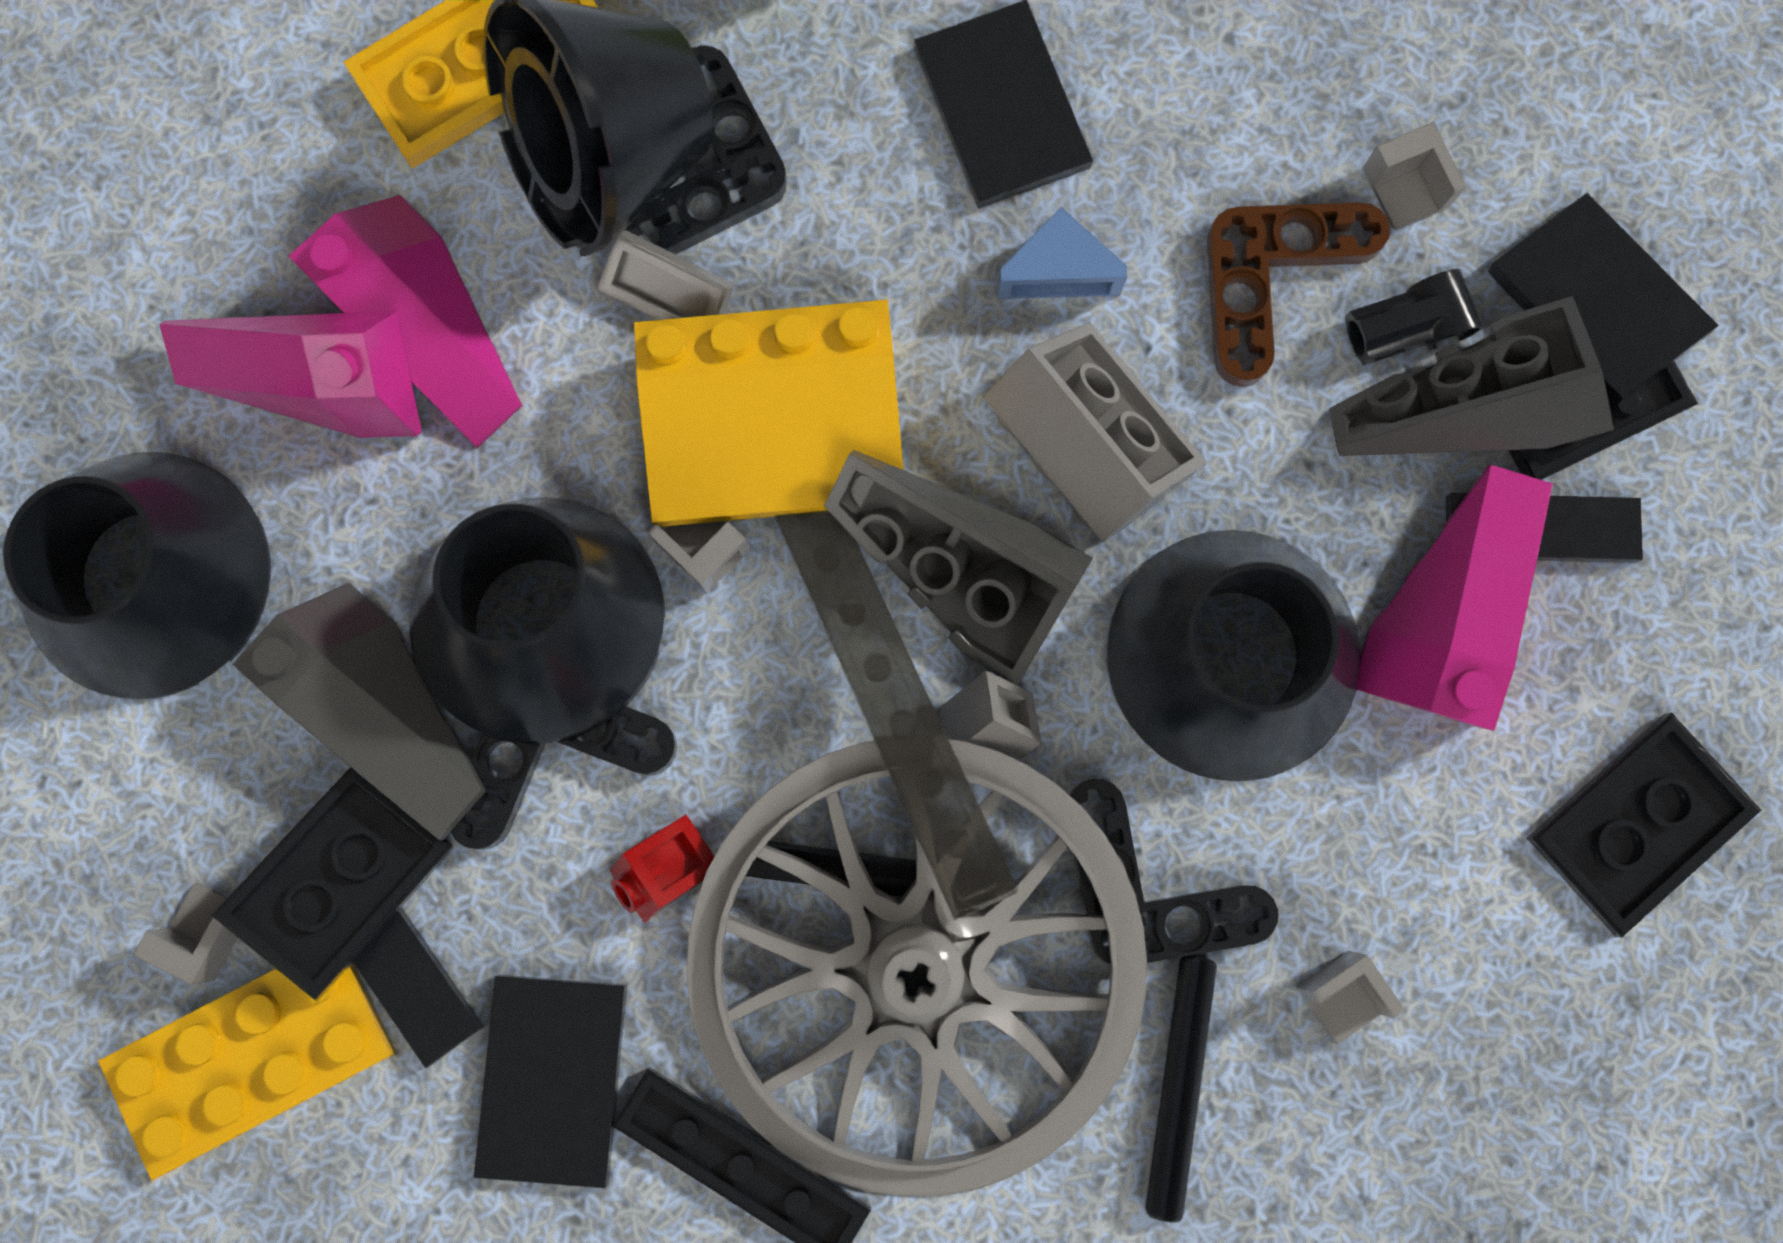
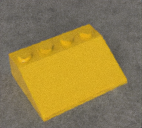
(762, 408)

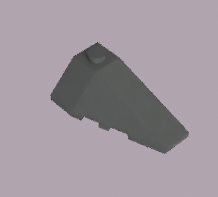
(972, 565)

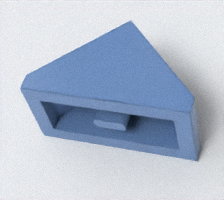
(1062, 262)

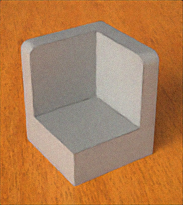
(1413, 176)
(702, 549)
(993, 716)
(194, 942)
(1349, 995)

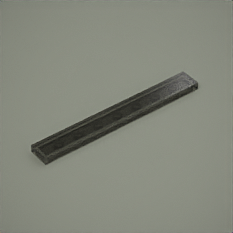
(898, 713)

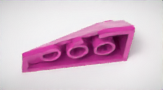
(395, 261)
(314, 368)
(1461, 613)

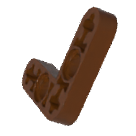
(1268, 250)

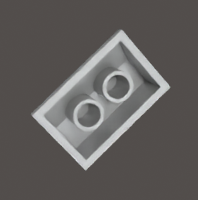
(1093, 429)

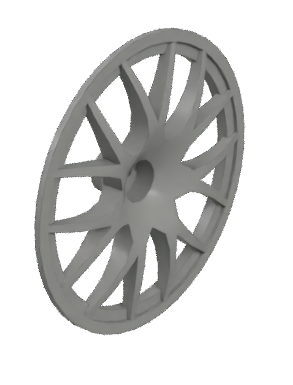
(897, 936)

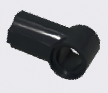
(1420, 317)

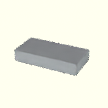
(661, 281)

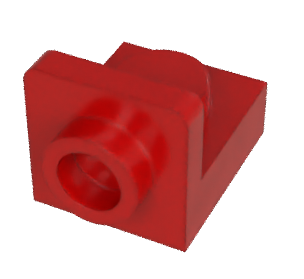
(661, 869)

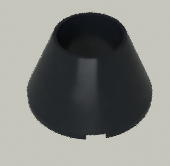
(596, 112)
(196, 589)
(572, 671)
(1174, 700)

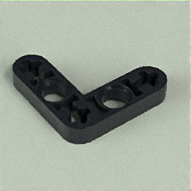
(734, 162)
(506, 812)
(1227, 898)

